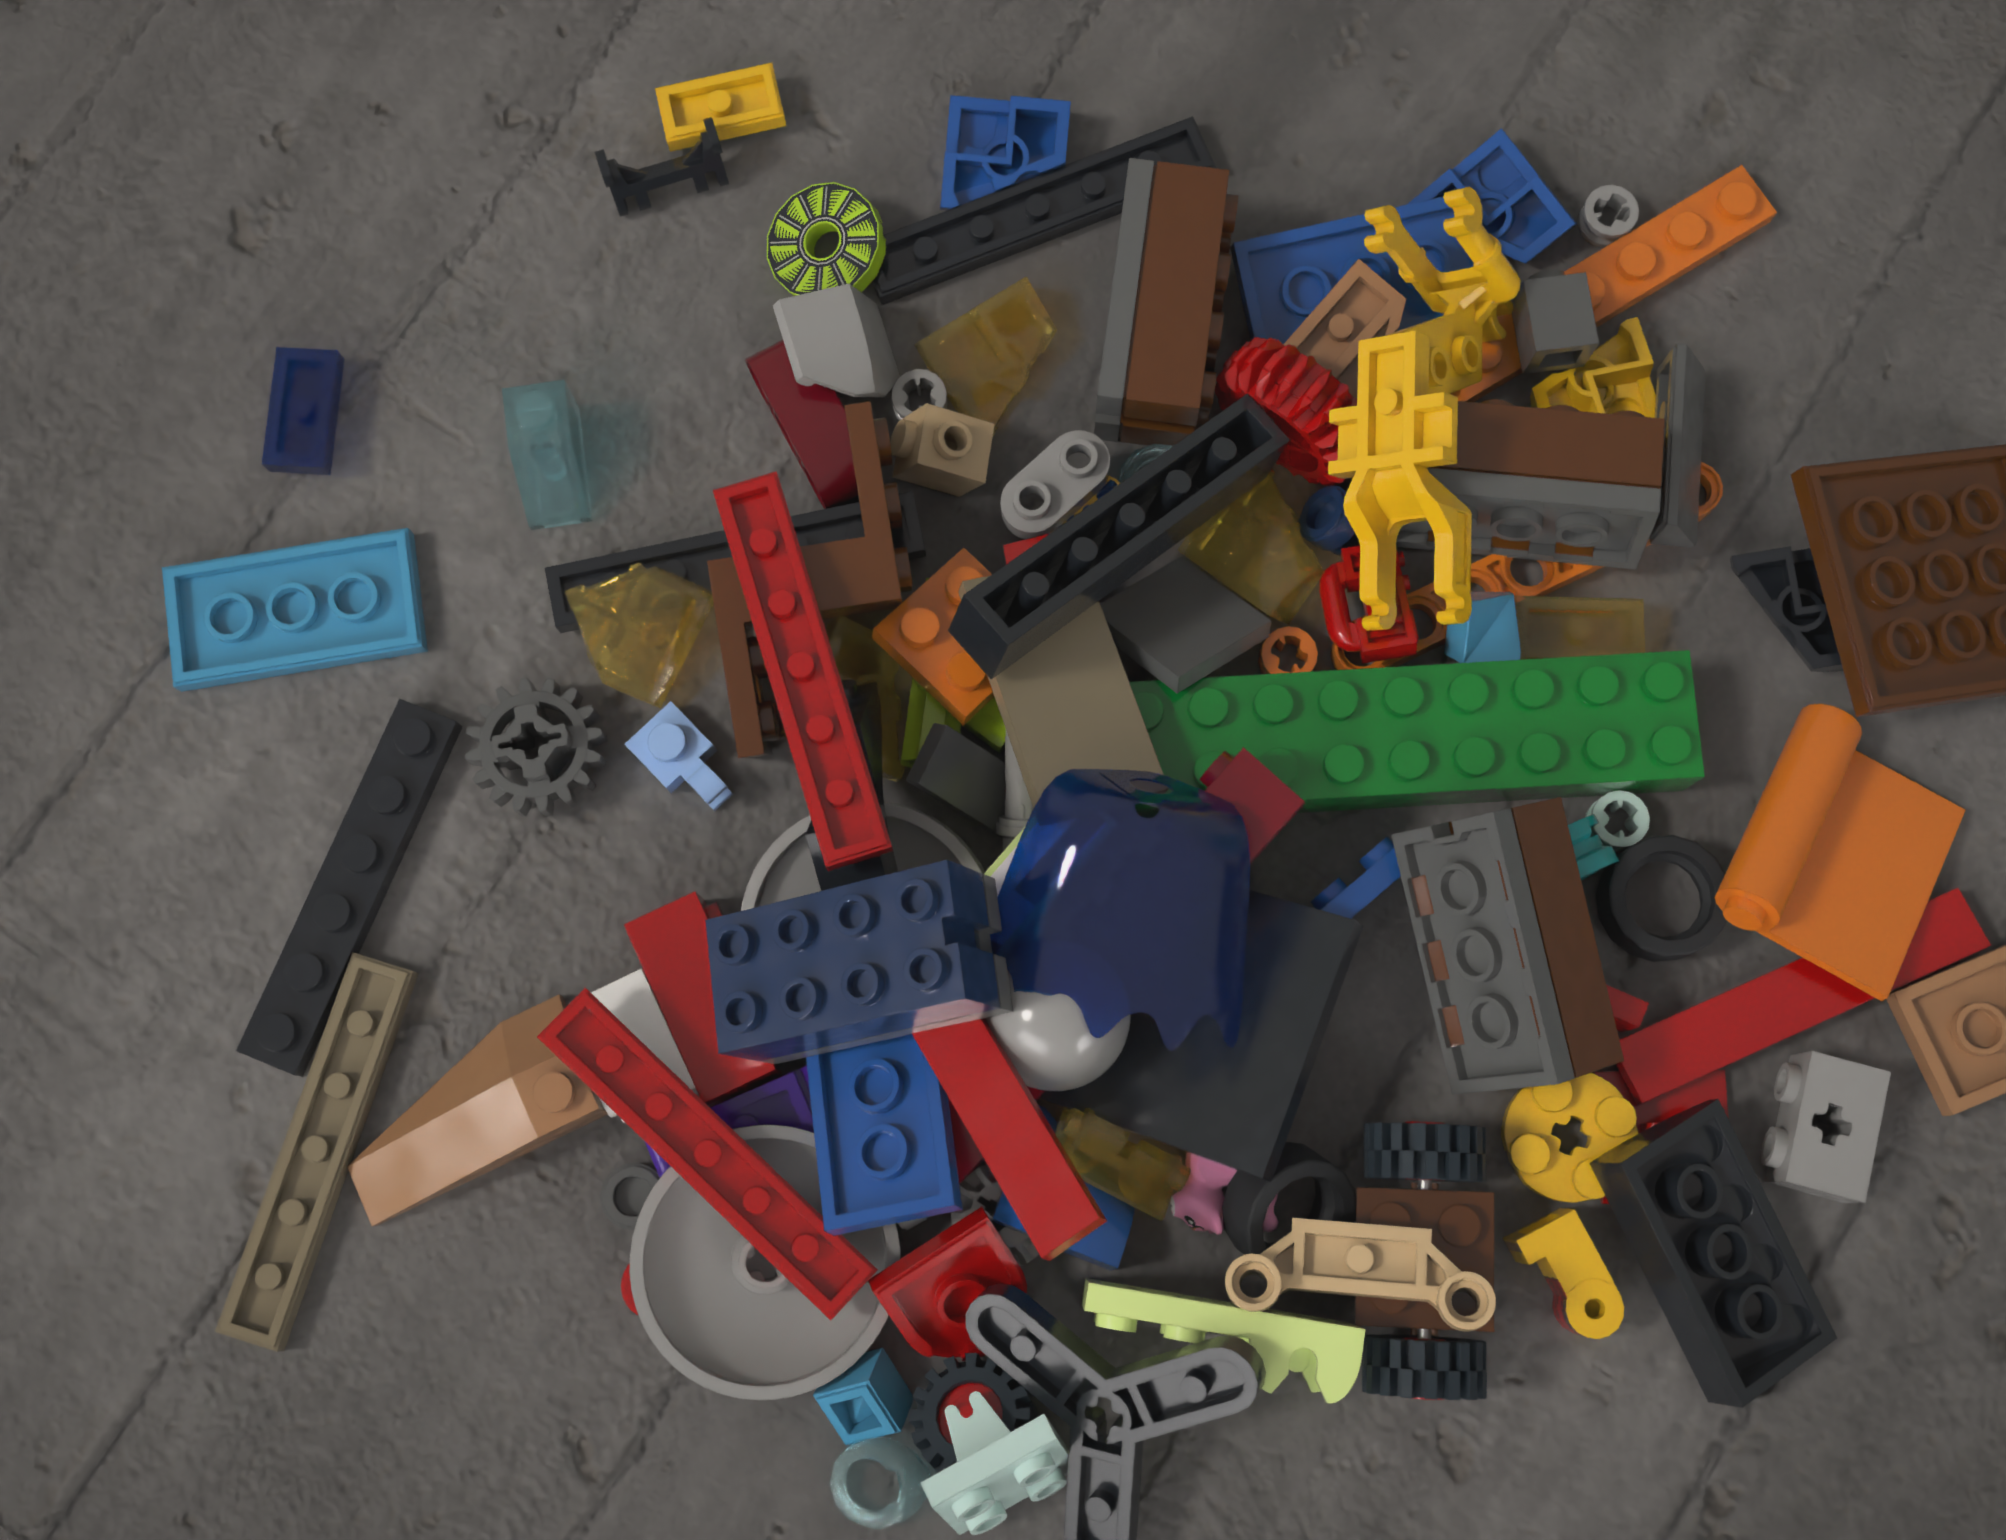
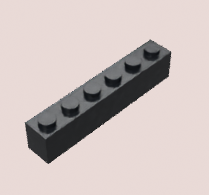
(1116, 536)

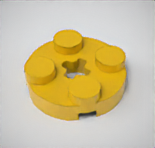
(1535, 1152)

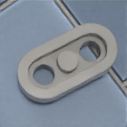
(1057, 483)

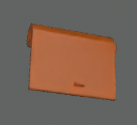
(1839, 854)

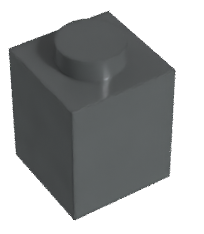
(1554, 321)

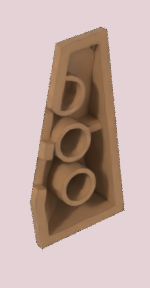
(480, 1115)

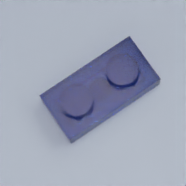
(303, 411)

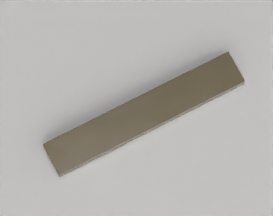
(316, 1153)

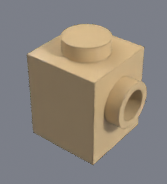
(942, 450)

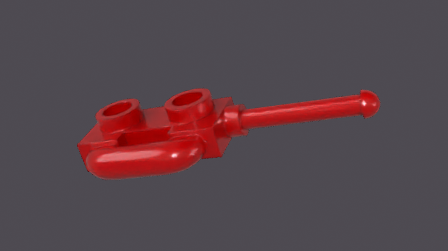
(1352, 637)

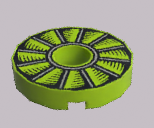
(808, 217)

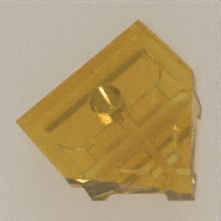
(640, 628)

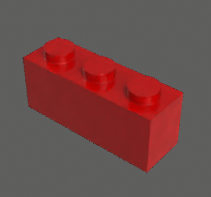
(677, 965)

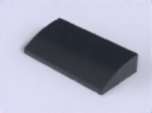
(1714, 1253)

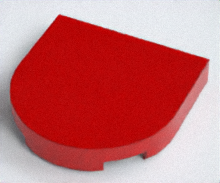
(940, 1279)

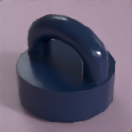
(1325, 522)

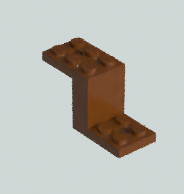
(844, 574)

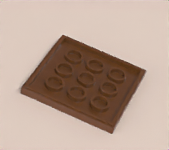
(1912, 573)

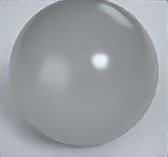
(1052, 1041)

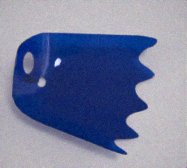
(1128, 904)

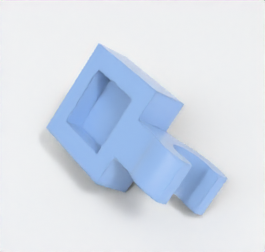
(677, 753)

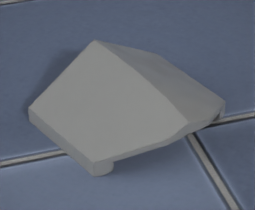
(837, 341)

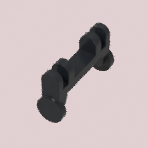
(630, 181)

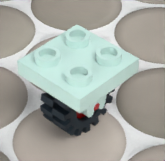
(983, 1444)

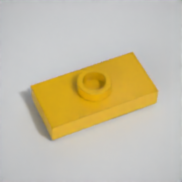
(736, 100)

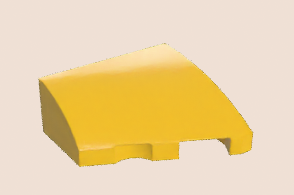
(1609, 382)

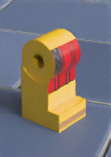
(1581, 1285)

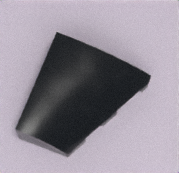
(1792, 597)

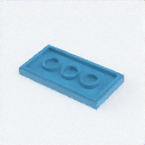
(294, 609)

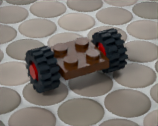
(1461, 1230)

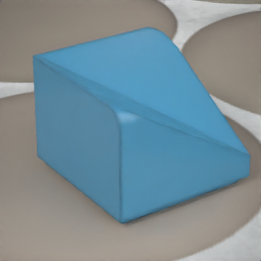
(1488, 633)
(866, 1399)

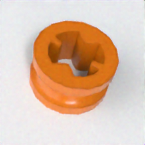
(1306, 650)

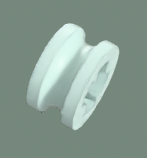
(1636, 823)

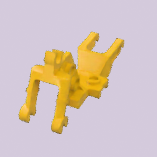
(1408, 413)

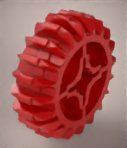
(1295, 397)

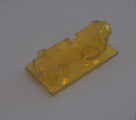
(1128, 1171)

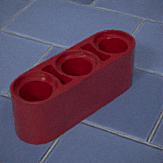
(811, 424)

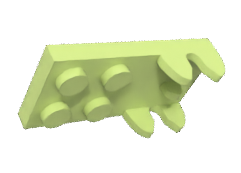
(1319, 1347)

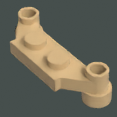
(1363, 1263)

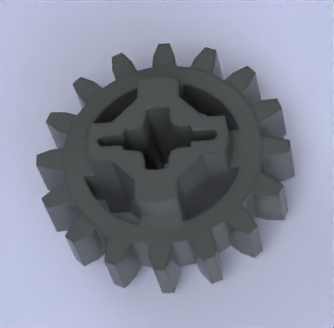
(531, 721)

